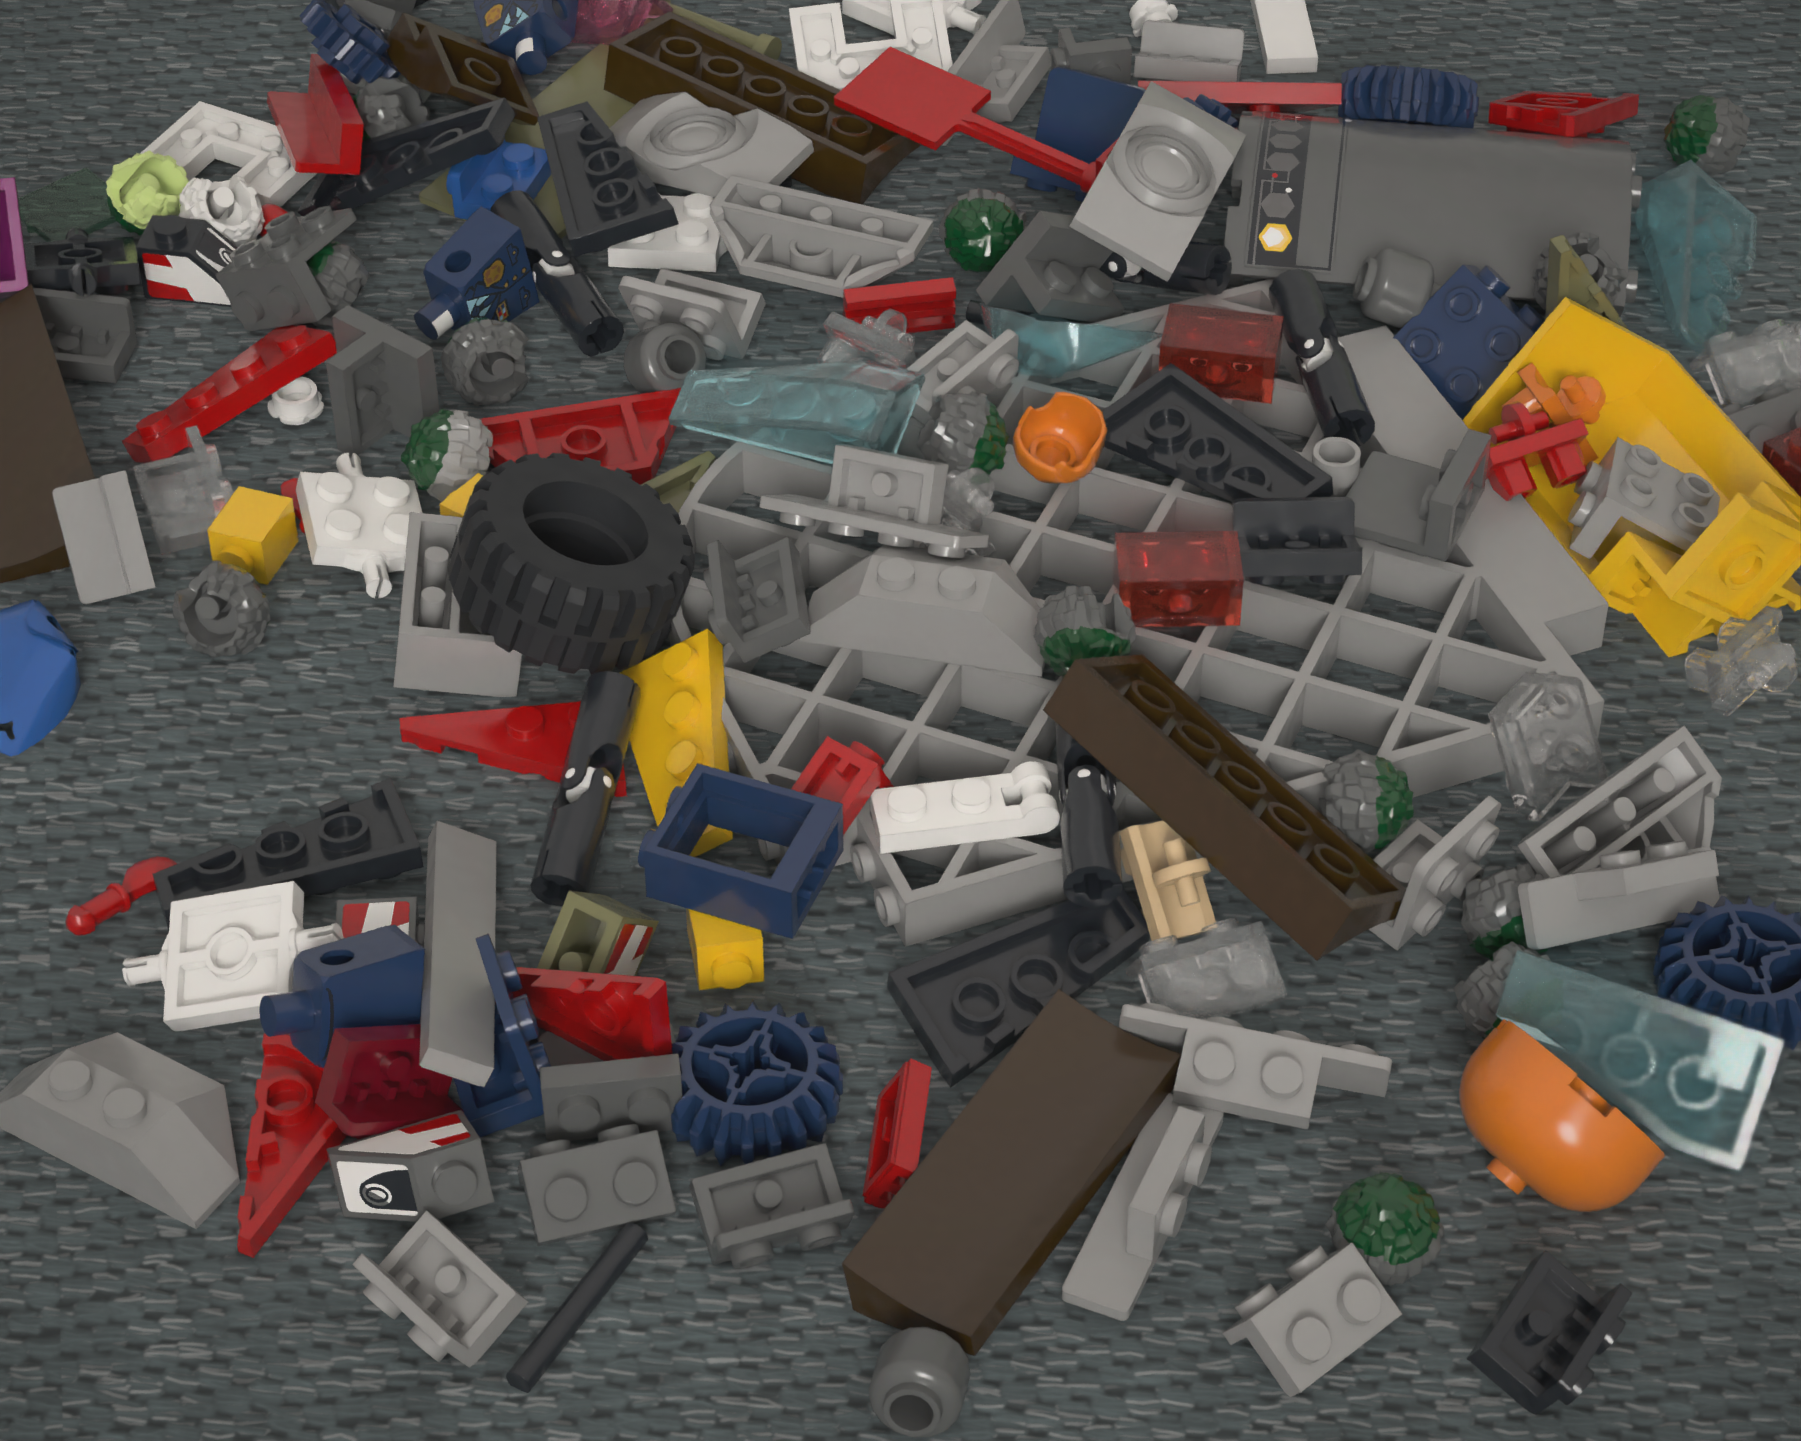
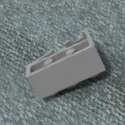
(435, 638)

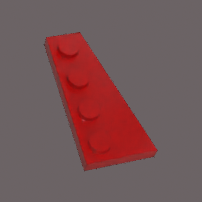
(231, 390)

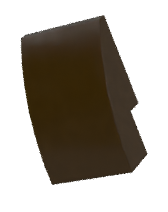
(458, 67)

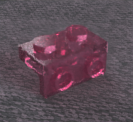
(611, 19)

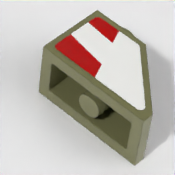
(598, 936)

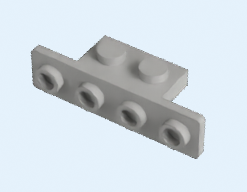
(1001, 65)
(884, 495)
(1618, 894)
(1254, 1070)
(1143, 1209)

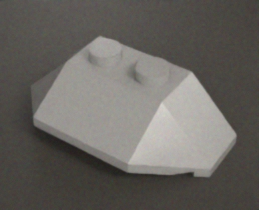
(813, 237)
(930, 610)
(1647, 802)
(129, 1123)

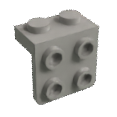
(716, 312)
(1644, 490)
(1435, 870)

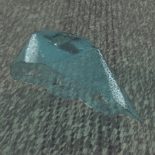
(1060, 346)

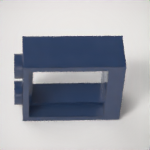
(756, 809)

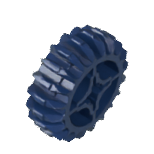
(1409, 96)
(1735, 965)
(755, 1083)

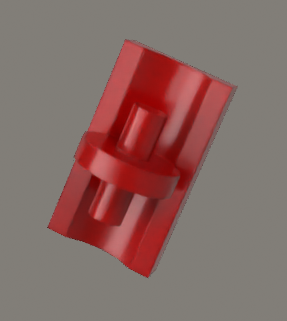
(1553, 448)

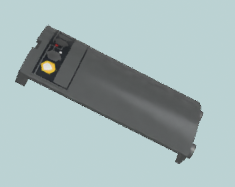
(1345, 188)

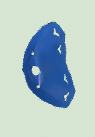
(35, 674)

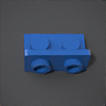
(489, 176)

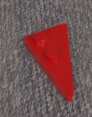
(507, 738)
(601, 1012)
(284, 1141)

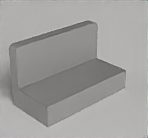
(103, 538)

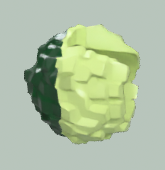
(143, 188)

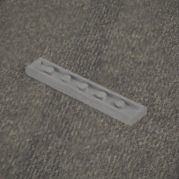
(456, 988)

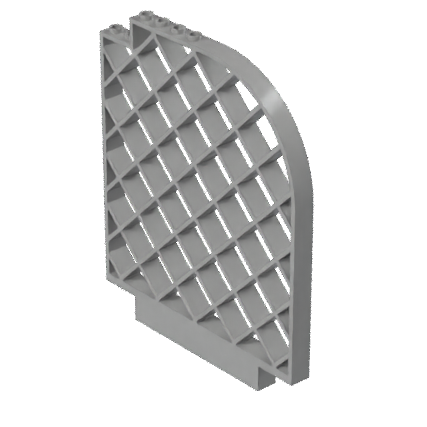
(1501, 572)

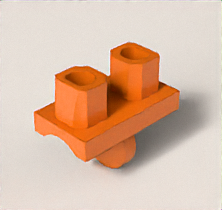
(1575, 400)

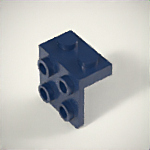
(1081, 118)
(1468, 335)
(515, 1083)

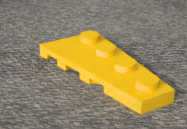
(680, 722)

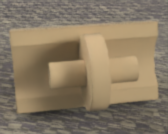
(1167, 880)

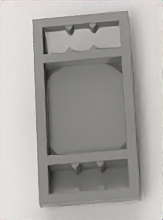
(700, 146)
(1158, 181)

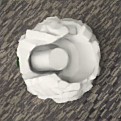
(226, 205)

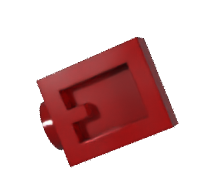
(843, 776)

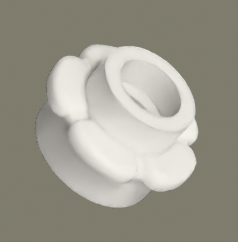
(1151, 10)
(296, 402)

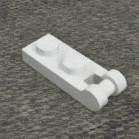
(964, 810)

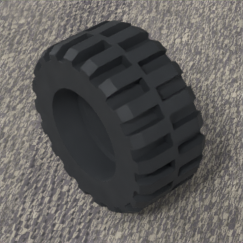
(570, 563)

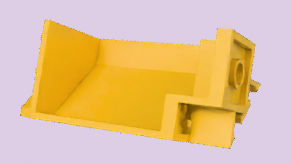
(1653, 402)

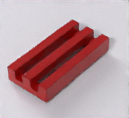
(925, 303)
(897, 1133)

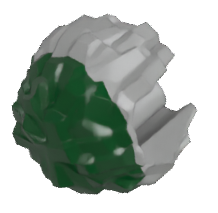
(447, 451)

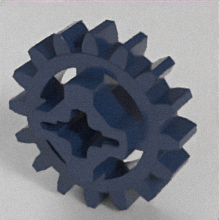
(348, 42)

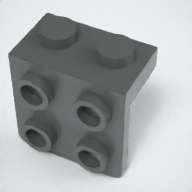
(270, 275)
(595, 1095)

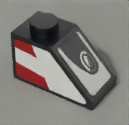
(181, 260)

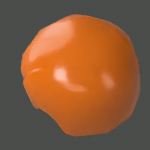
(1060, 438)

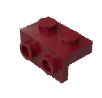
(377, 1082)

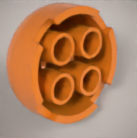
(1550, 1126)

